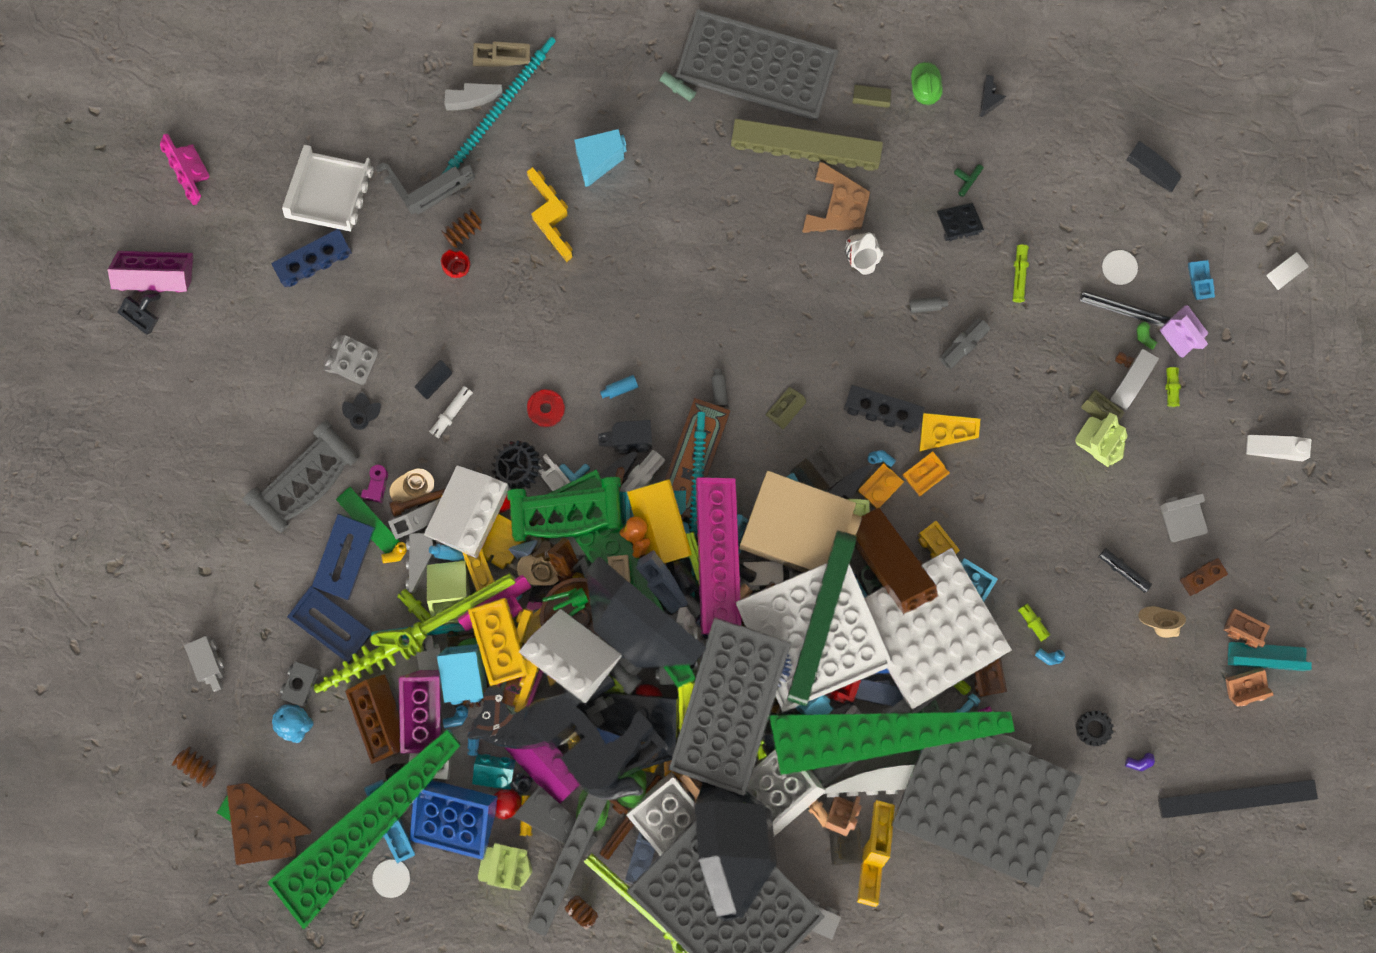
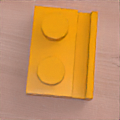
(926, 474)
(880, 486)

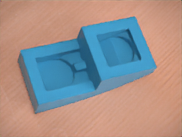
(1200, 280)

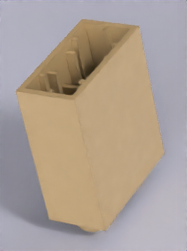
(796, 523)

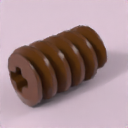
(462, 229)
(195, 767)

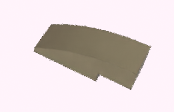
(500, 54)

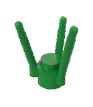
(576, 598)

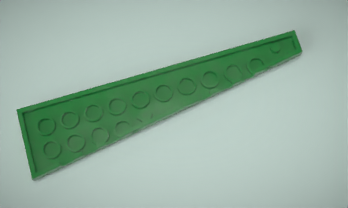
(608, 544)
(836, 739)
(327, 864)

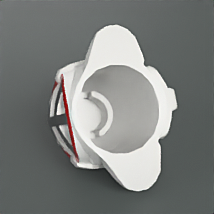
(863, 252)

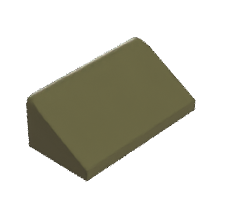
(871, 96)
(786, 407)
(1100, 407)

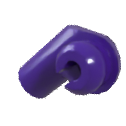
(1142, 764)

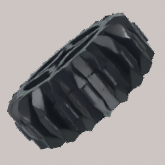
(521, 451)

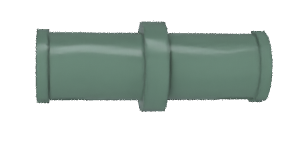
(678, 86)

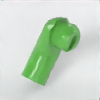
(1143, 335)

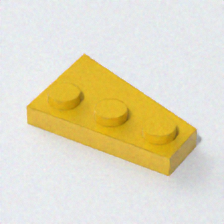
(946, 430)

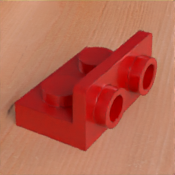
(845, 693)

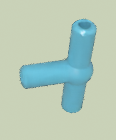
(573, 476)

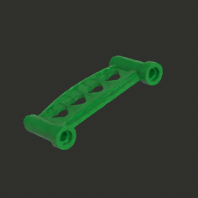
(524, 508)

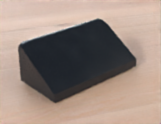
(433, 379)

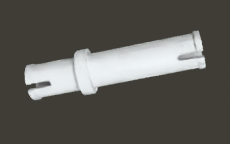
(446, 418)

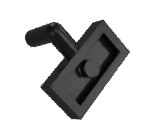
(138, 314)

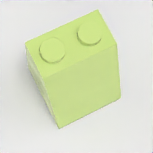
(447, 586)

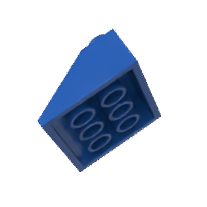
(453, 819)

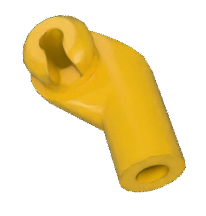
(396, 554)

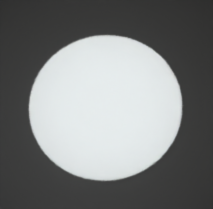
(1120, 267)
(391, 878)

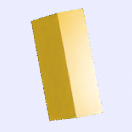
(665, 528)

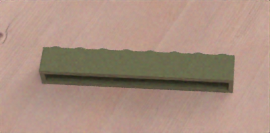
(806, 144)

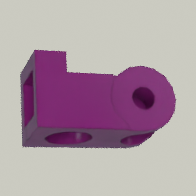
(377, 484)

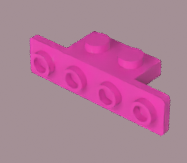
(186, 166)
(510, 593)

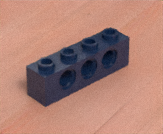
(317, 248)

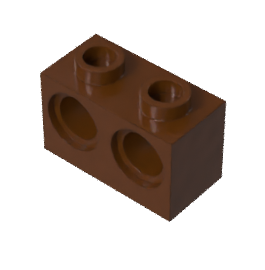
(1204, 577)

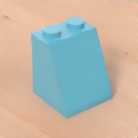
(599, 154)
(462, 674)

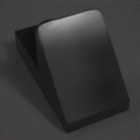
(989, 98)

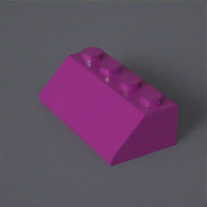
(151, 271)
(419, 710)
(547, 770)

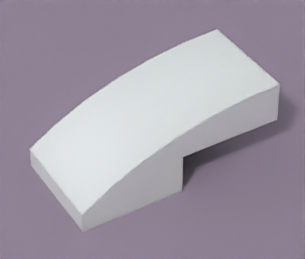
(1287, 271)

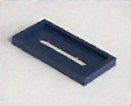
(362, 536)
(314, 599)

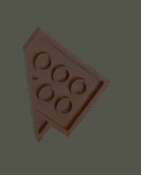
(261, 826)

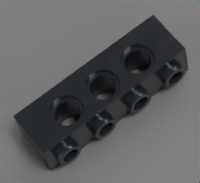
(913, 412)

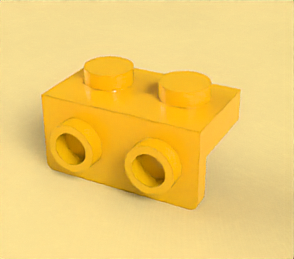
(936, 540)

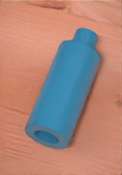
(619, 387)
(446, 552)

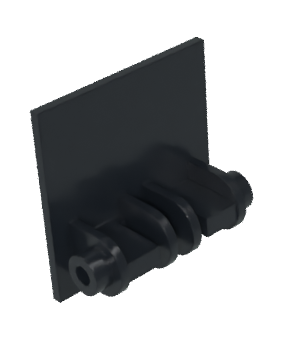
(960, 221)

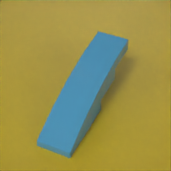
(397, 836)

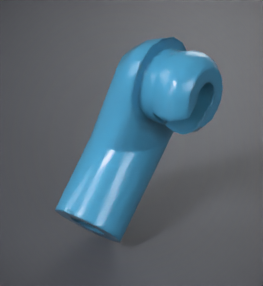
(881, 456)
(1050, 658)
(458, 718)

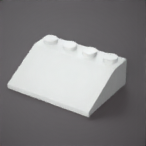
(467, 511)
(571, 655)
(783, 794)
(664, 813)

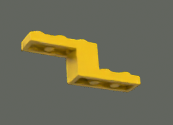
(550, 213)
(527, 681)
(876, 853)

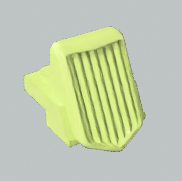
(1103, 439)
(505, 867)

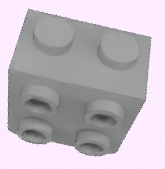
(350, 359)
(1184, 517)

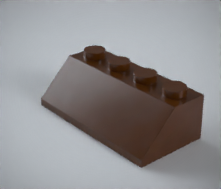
(376, 717)

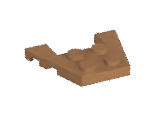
(846, 203)

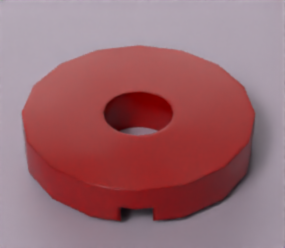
(553, 416)

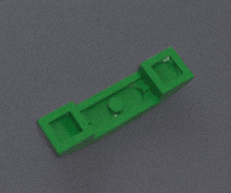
(360, 511)

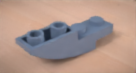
(640, 859)

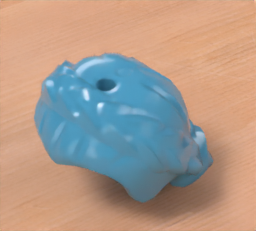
(291, 723)

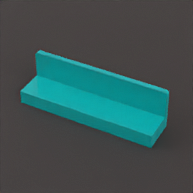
(1268, 657)

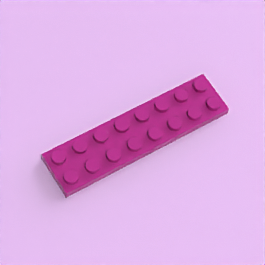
(718, 551)

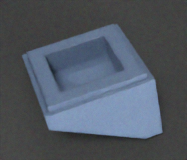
(523, 549)

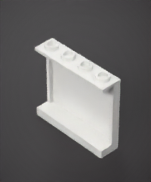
(327, 190)

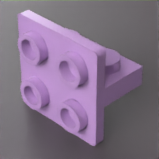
(1184, 332)

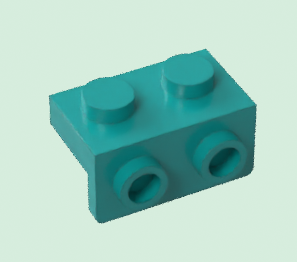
(493, 771)

